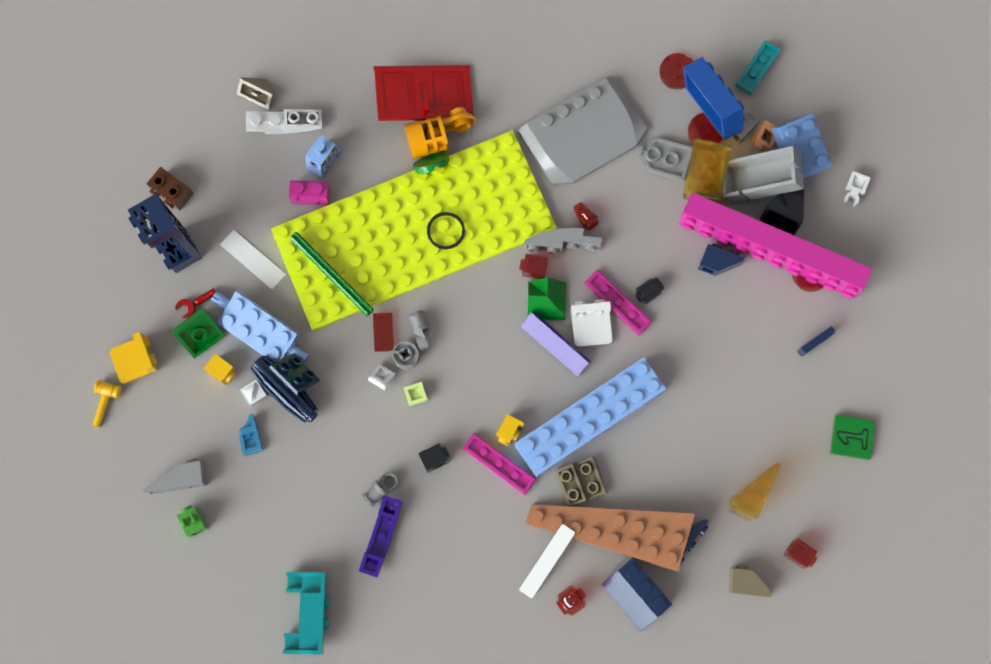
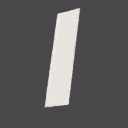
(252, 259)

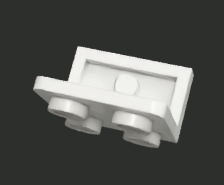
(591, 323)

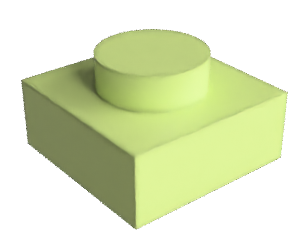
(415, 394)

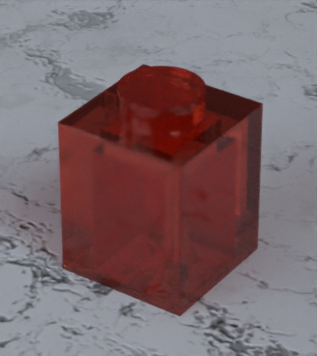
(533, 266)
(801, 553)

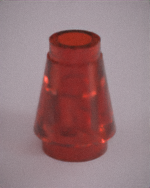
(586, 216)

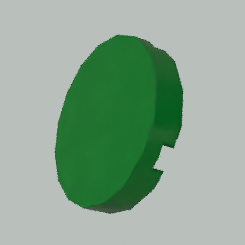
(428, 163)

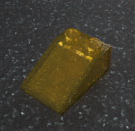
(751, 498)

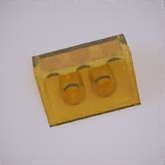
(707, 170)

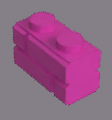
(309, 192)

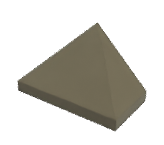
(256, 91)

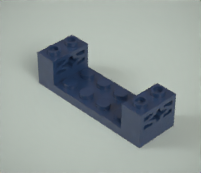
(169, 227)

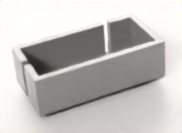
(763, 175)

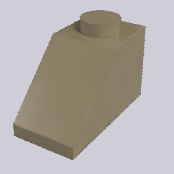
(747, 582)

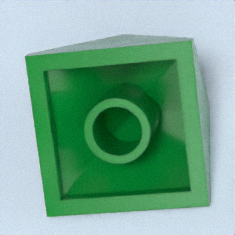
(547, 298)

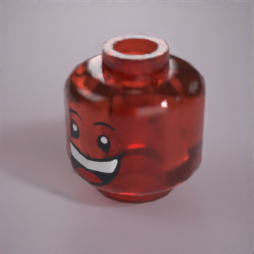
(571, 600)

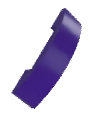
(381, 536)

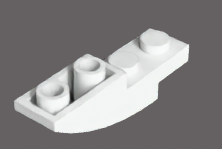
(284, 122)

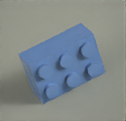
(806, 138)

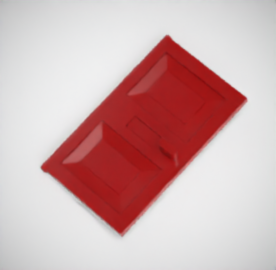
(421, 91)

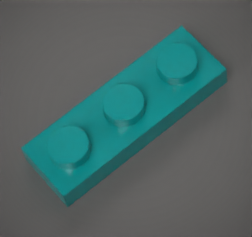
(757, 67)

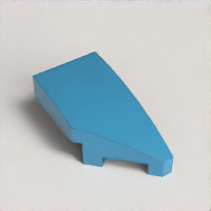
(250, 437)

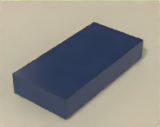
(816, 341)

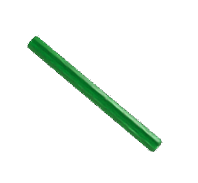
(332, 274)

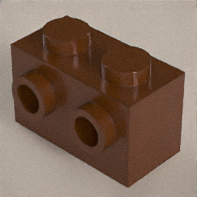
(169, 188)

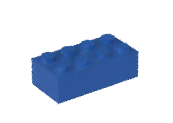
(714, 98)

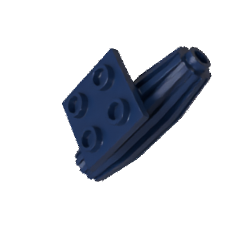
(287, 384)

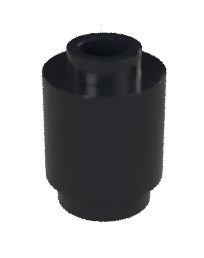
(649, 290)

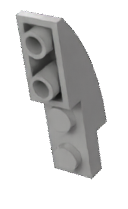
(555, 239)

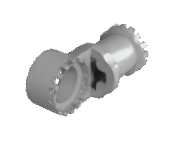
(419, 328)
(379, 489)

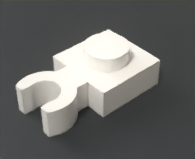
(857, 186)

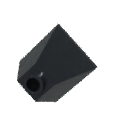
(785, 211)

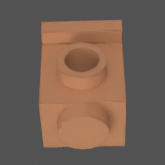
(763, 128)

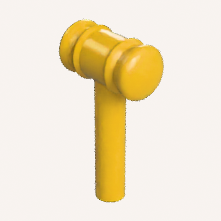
(107, 390)

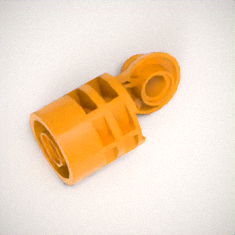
(436, 131)

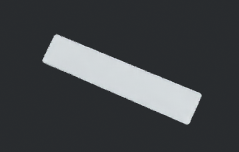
(547, 561)

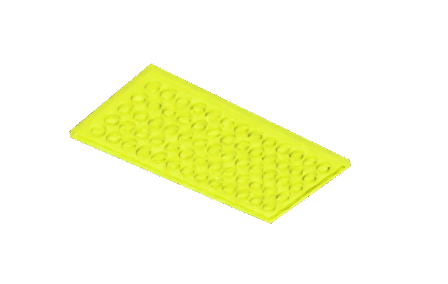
(382, 236)

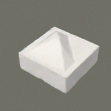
(381, 376)
(253, 392)

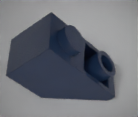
(718, 261)

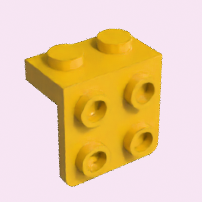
(134, 358)

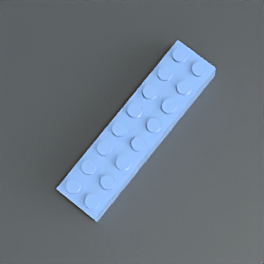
(590, 417)

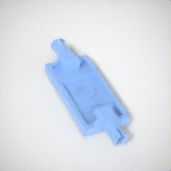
(258, 327)

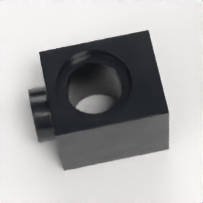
(434, 457)

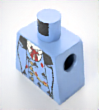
(323, 154)

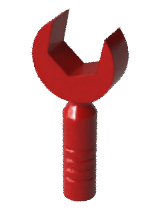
(191, 305)

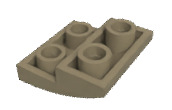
(581, 481)

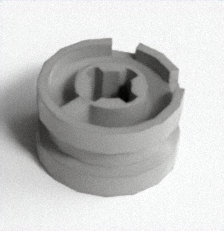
(411, 361)

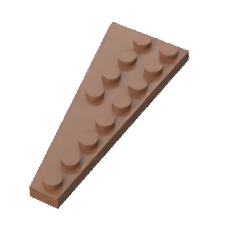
(639, 534)

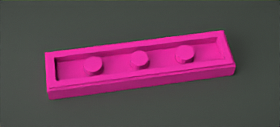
(620, 304)
(499, 464)

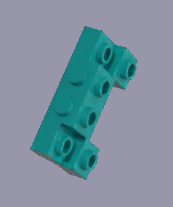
(312, 613)

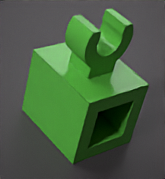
(192, 521)

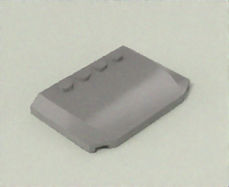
(584, 132)

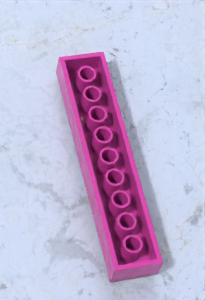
(774, 246)

